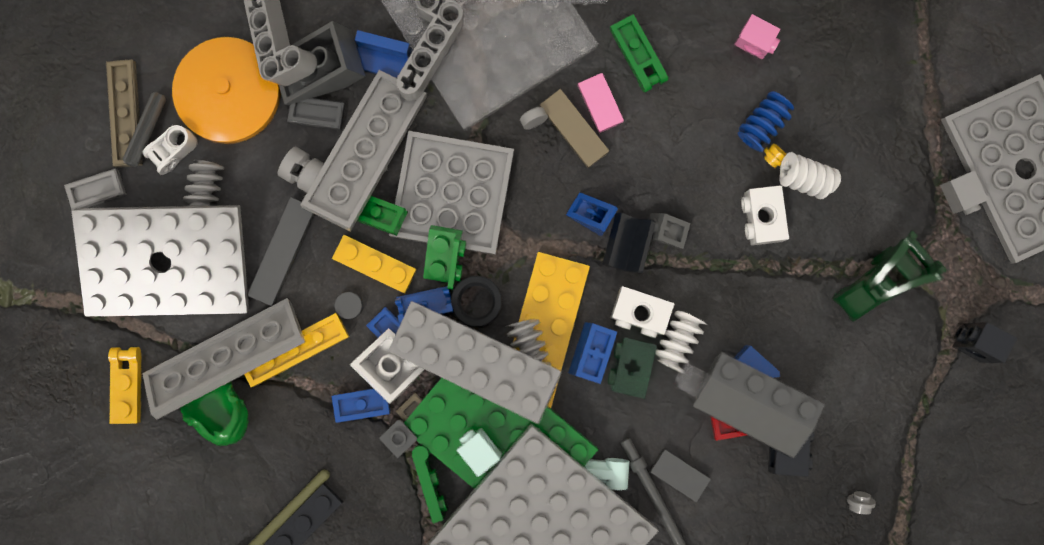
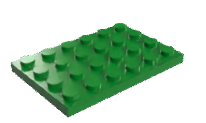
(453, 411)

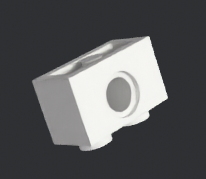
(771, 201)
(658, 312)

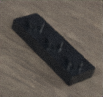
(307, 518)

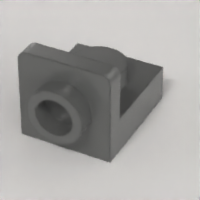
(669, 230)
(398, 438)

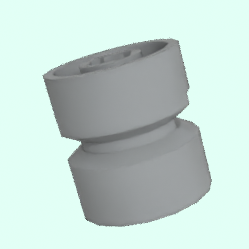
(299, 168)

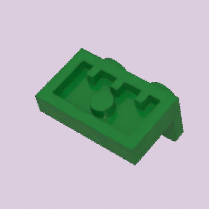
(443, 255)

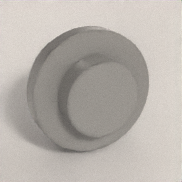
(861, 502)

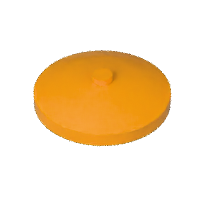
(222, 91)

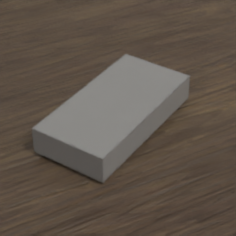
(95, 189)

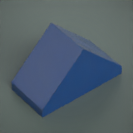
(592, 213)
(752, 358)

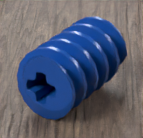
(764, 120)

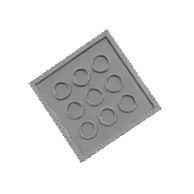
(453, 187)

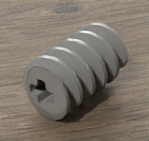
(203, 183)
(526, 339)

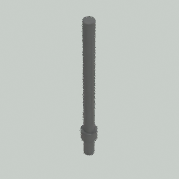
(638, 466)

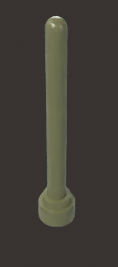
(291, 508)

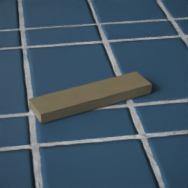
(122, 107)

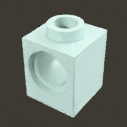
(478, 451)

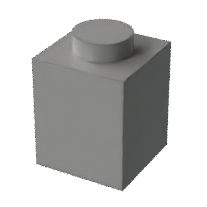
(964, 193)

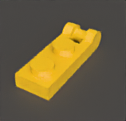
(125, 386)

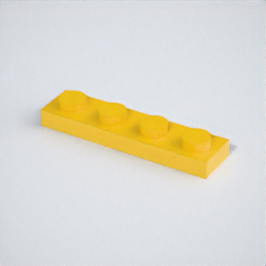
(317, 339)

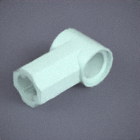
(611, 471)

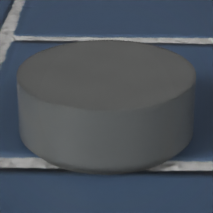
(348, 305)

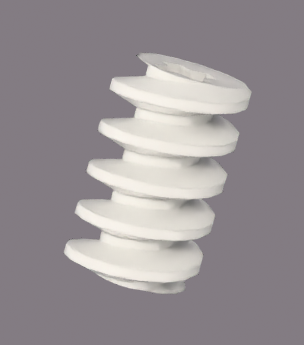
(808, 176)
(679, 340)

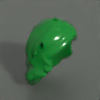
(218, 415)

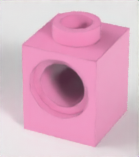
(758, 37)

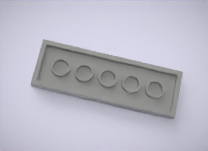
(362, 152)
(222, 358)
(475, 362)

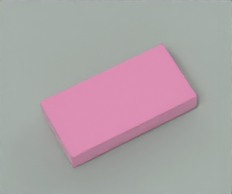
(600, 103)

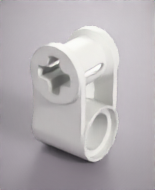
(166, 152)

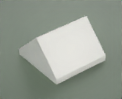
(384, 370)

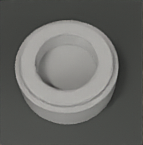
(533, 118)

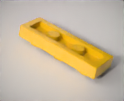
(374, 264)

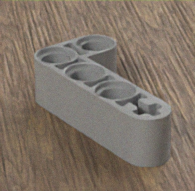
(428, 50)
(275, 56)

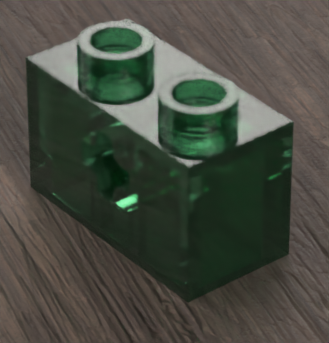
(643, 357)

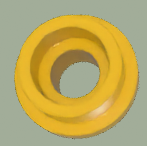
(774, 155)

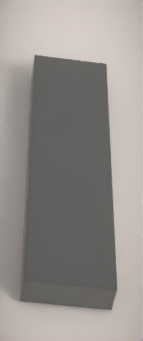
(281, 253)

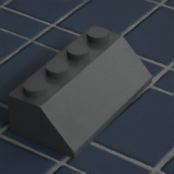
(758, 405)

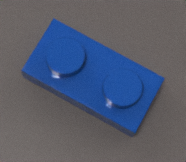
(359, 405)

